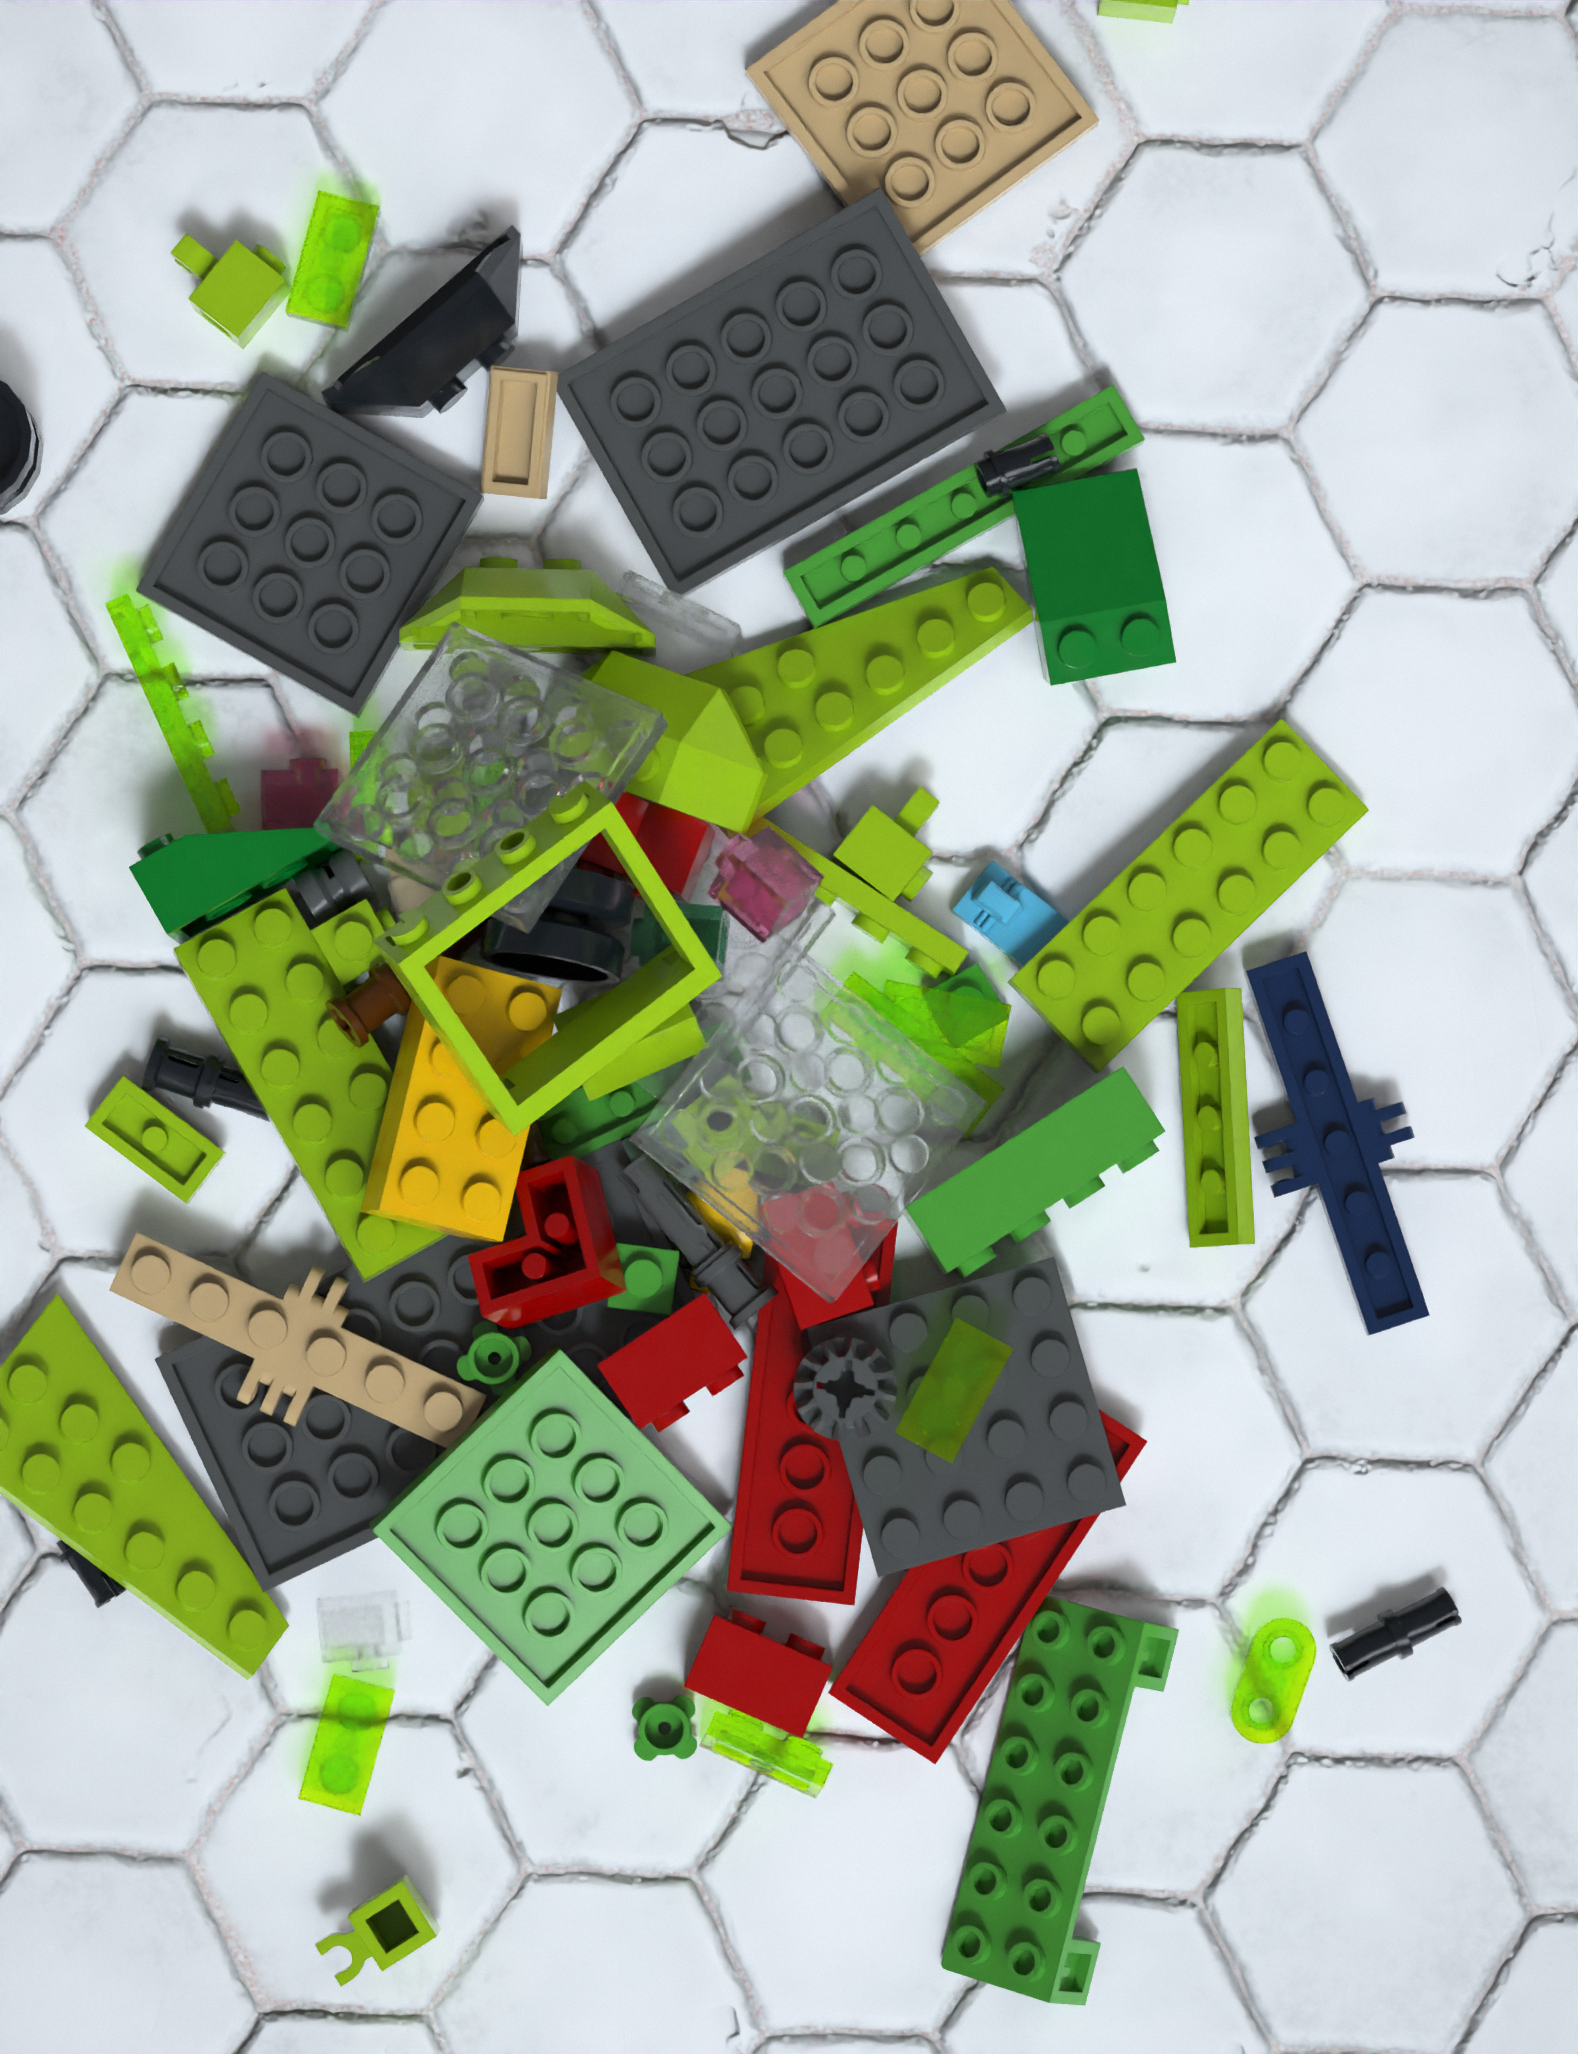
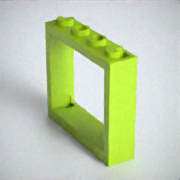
(601, 1030)

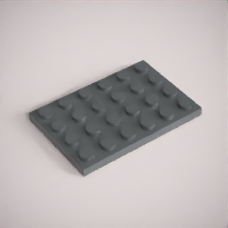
(778, 395)

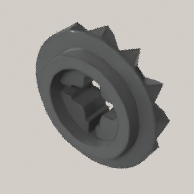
(820, 1408)

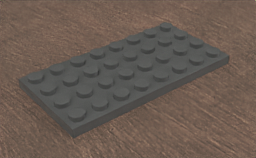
(318, 1485)

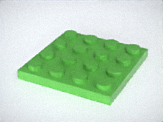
(550, 1525)

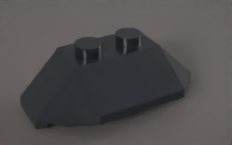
(441, 342)

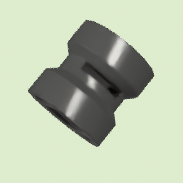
(334, 886)

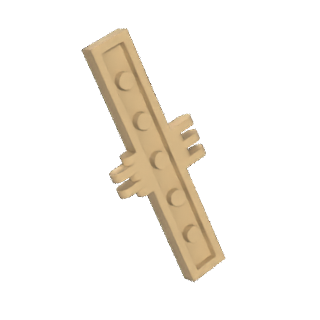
(296, 1342)

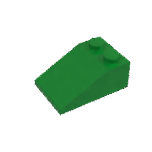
(1093, 577)
(215, 875)

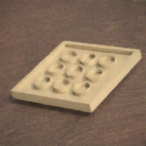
(925, 102)

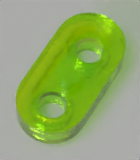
(1277, 1681)

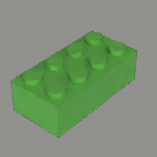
(1033, 1171)

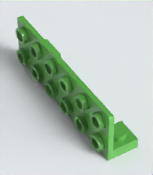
(1049, 1799)

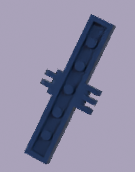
(1335, 1144)

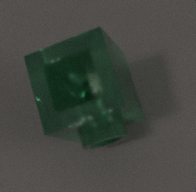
(708, 922)

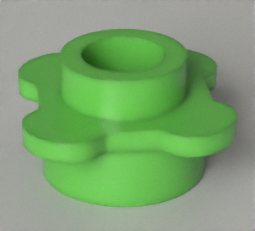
(488, 1340)
(677, 1741)

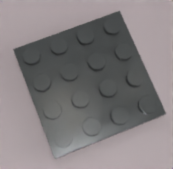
(310, 544)
(1030, 1454)

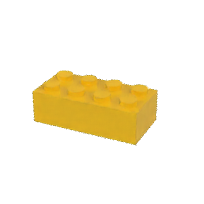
(438, 1147)

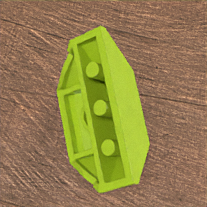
(532, 611)
(704, 755)

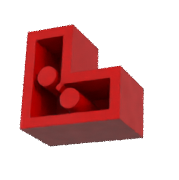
(563, 1258)

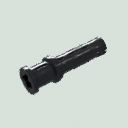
(199, 1078)

